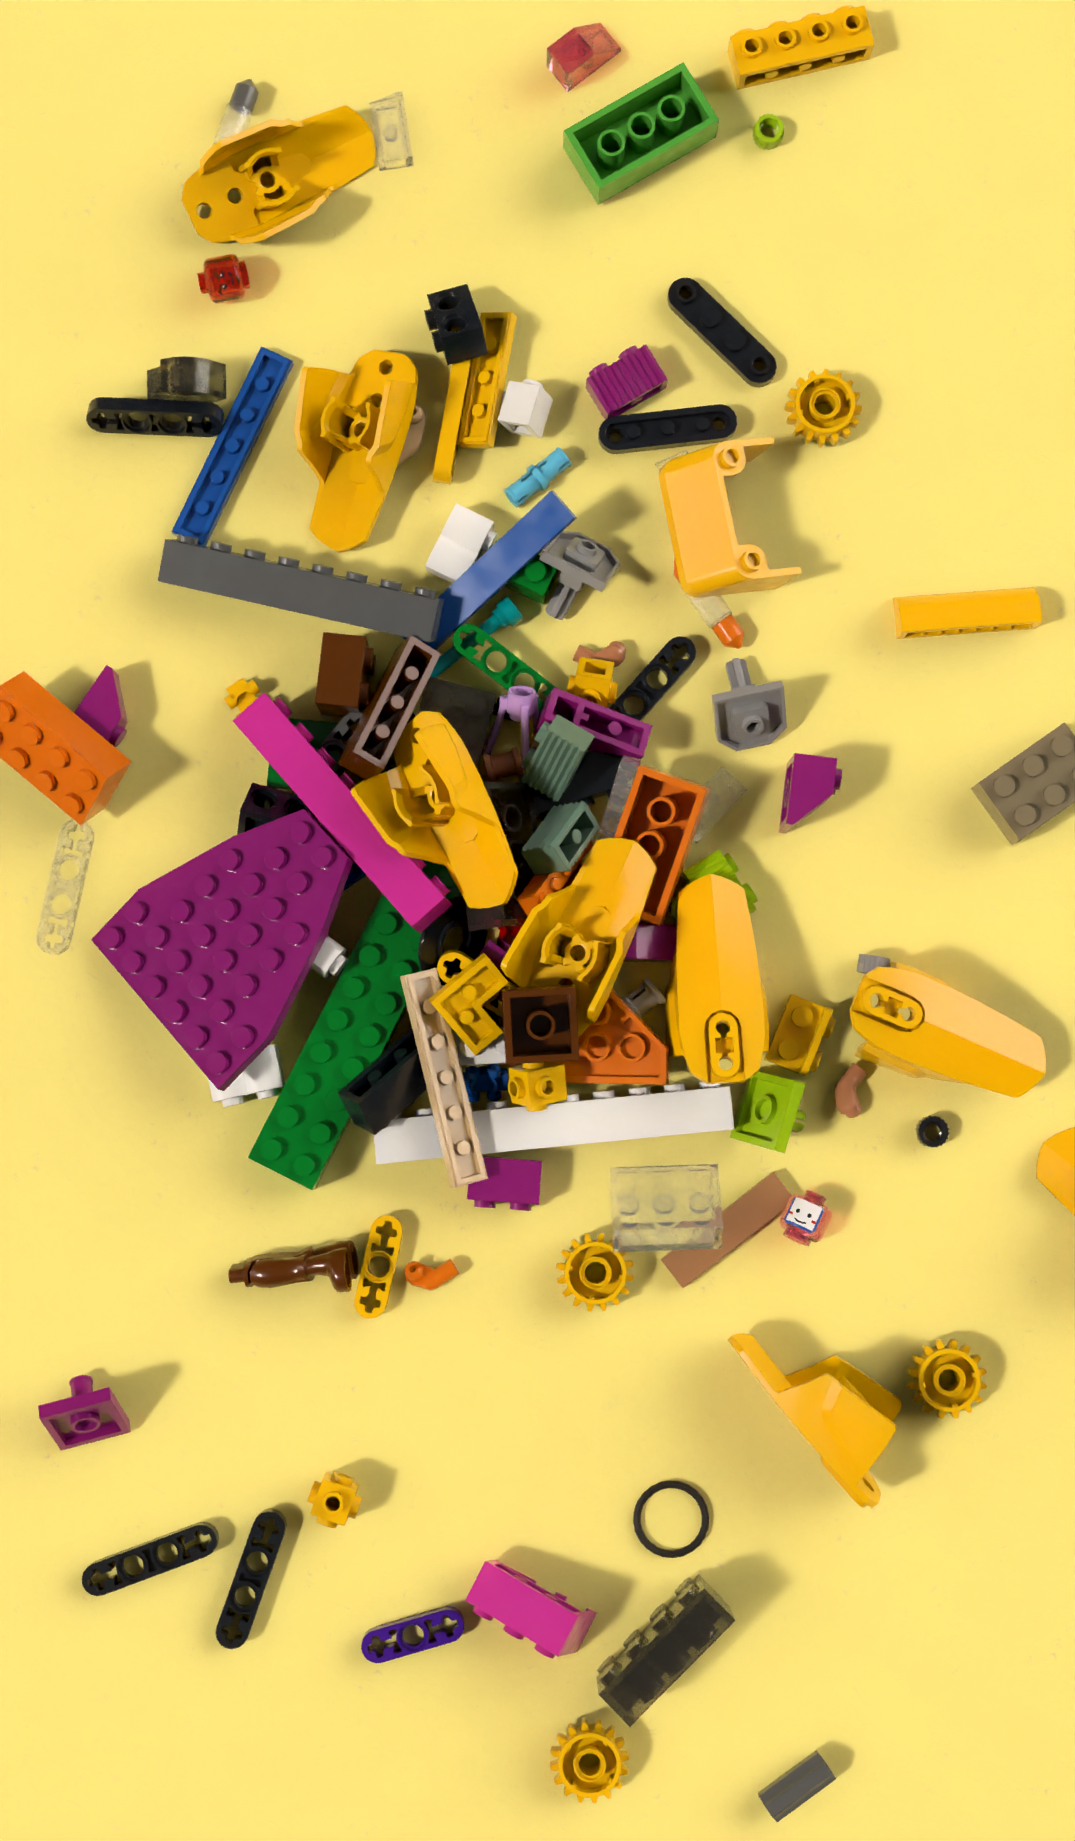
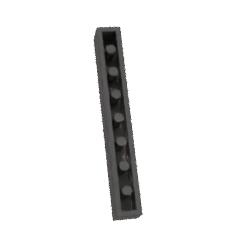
(301, 589)

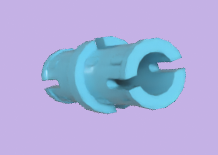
(537, 477)

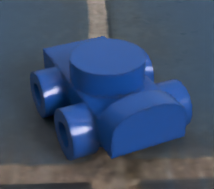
(485, 1079)

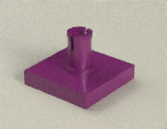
(84, 1416)

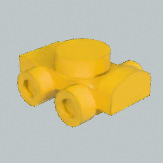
(241, 694)

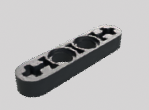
(154, 412)
(649, 695)
(151, 1561)
(248, 1577)

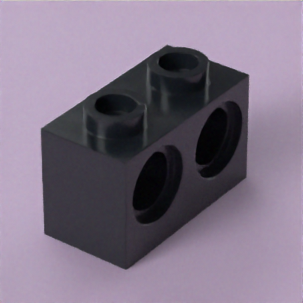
(456, 324)
(266, 805)

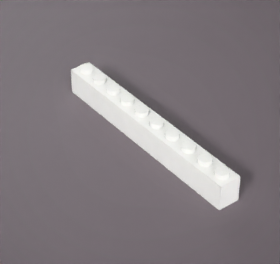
(568, 1122)

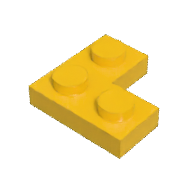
(462, 999)

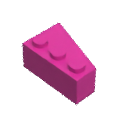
(529, 1610)

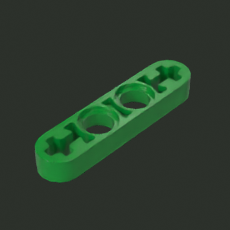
(513, 667)

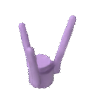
(521, 704)

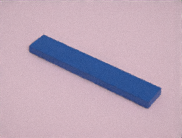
(233, 446)
(501, 564)

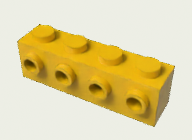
(800, 46)

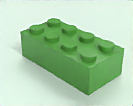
(640, 133)

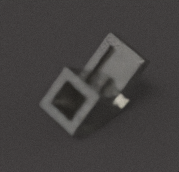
(187, 380)

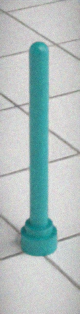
(503, 615)

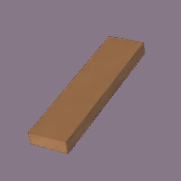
(739, 1222)

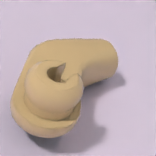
(414, 436)

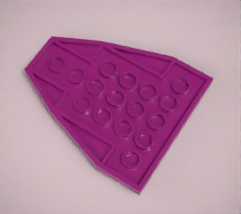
(231, 939)

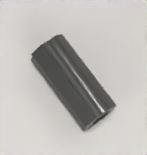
(796, 1786)

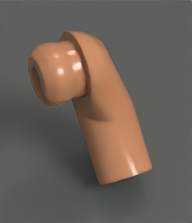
(614, 653)
(846, 1093)

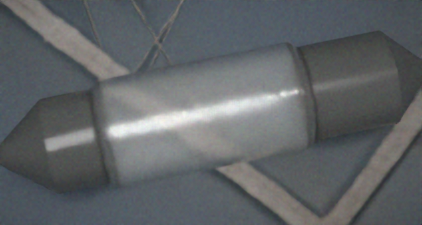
(238, 111)

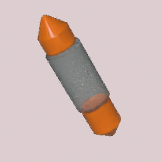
(717, 617)

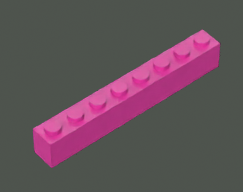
(331, 801)

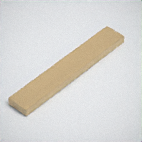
(444, 1081)

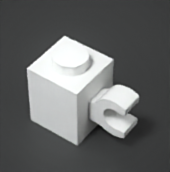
(525, 408)

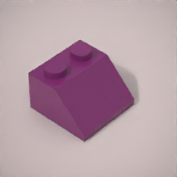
(807, 786)

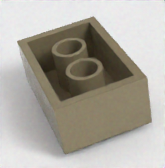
(1031, 785)

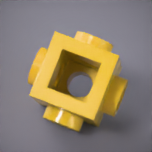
(594, 681)
(537, 1085)
(339, 1486)

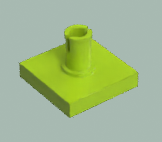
(769, 1111)

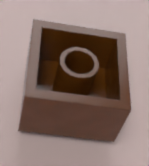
(344, 674)
(540, 1024)

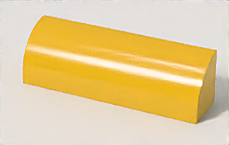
(967, 612)

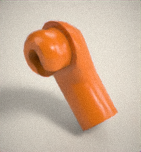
(428, 1277)

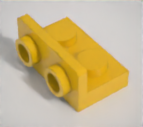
(799, 1035)

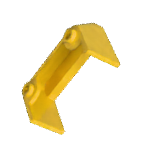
(703, 527)

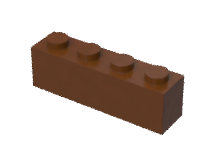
(389, 708)

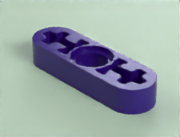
(384, 1633)

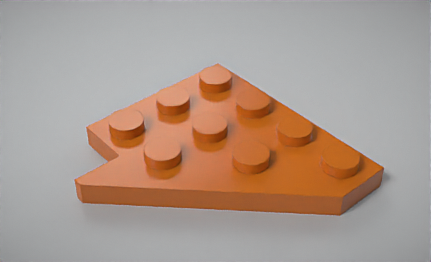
(619, 1049)

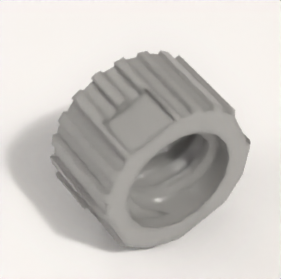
(869, 962)

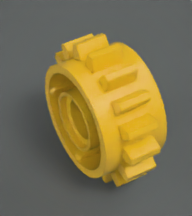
(829, 390)
(599, 1291)
(966, 1382)
(595, 1780)

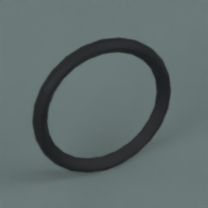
(637, 1519)

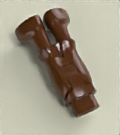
(279, 1269)

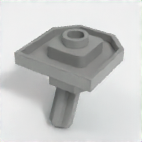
(580, 563)
(748, 713)

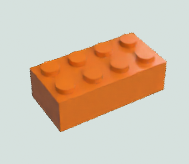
(57, 749)
(663, 819)

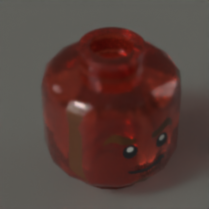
(224, 278)

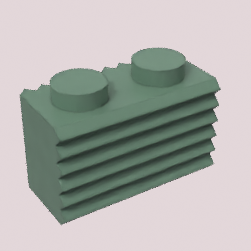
(556, 757)
(560, 838)

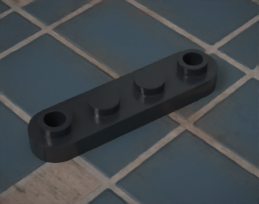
(721, 332)
(667, 429)

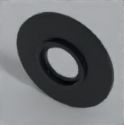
(433, 938)

